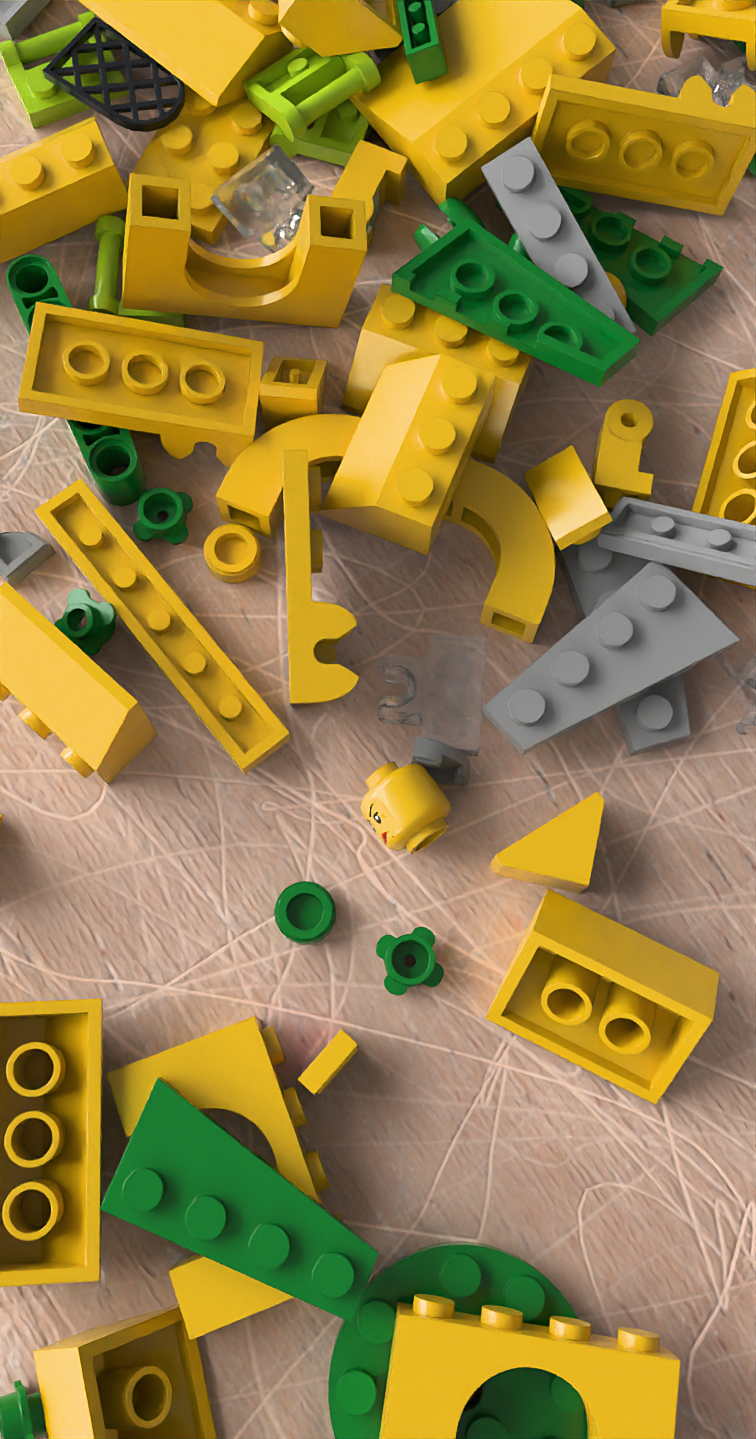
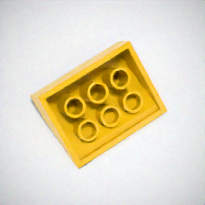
(492, 91)

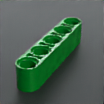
(100, 447)

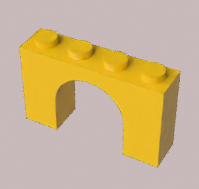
(297, 285)
(239, 1074)
(447, 1354)

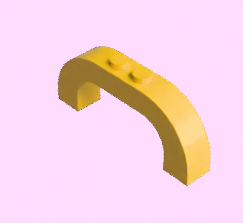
(482, 503)

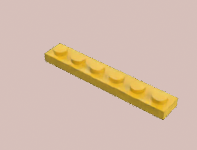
(163, 626)

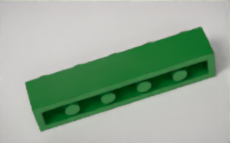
(422, 39)

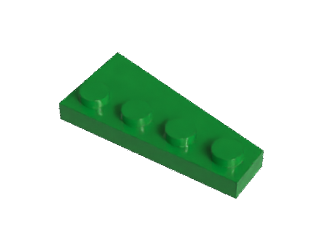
(653, 273)
(516, 302)
(232, 1206)

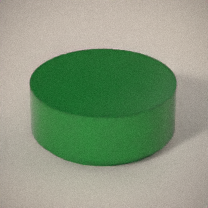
(305, 912)

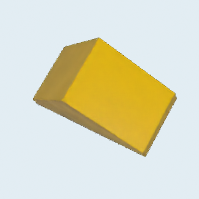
(292, 389)
(557, 852)

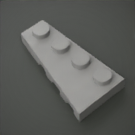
(625, 646)
(658, 713)

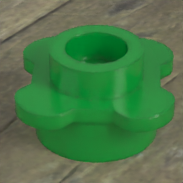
(162, 500)
(99, 625)
(417, 944)
(21, 1415)

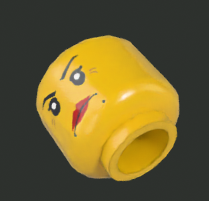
(405, 807)

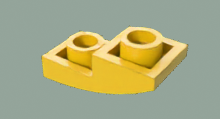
(567, 499)

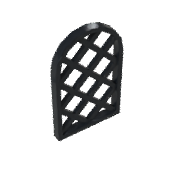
(54, 72)

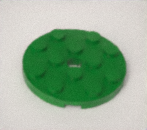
(472, 1274)

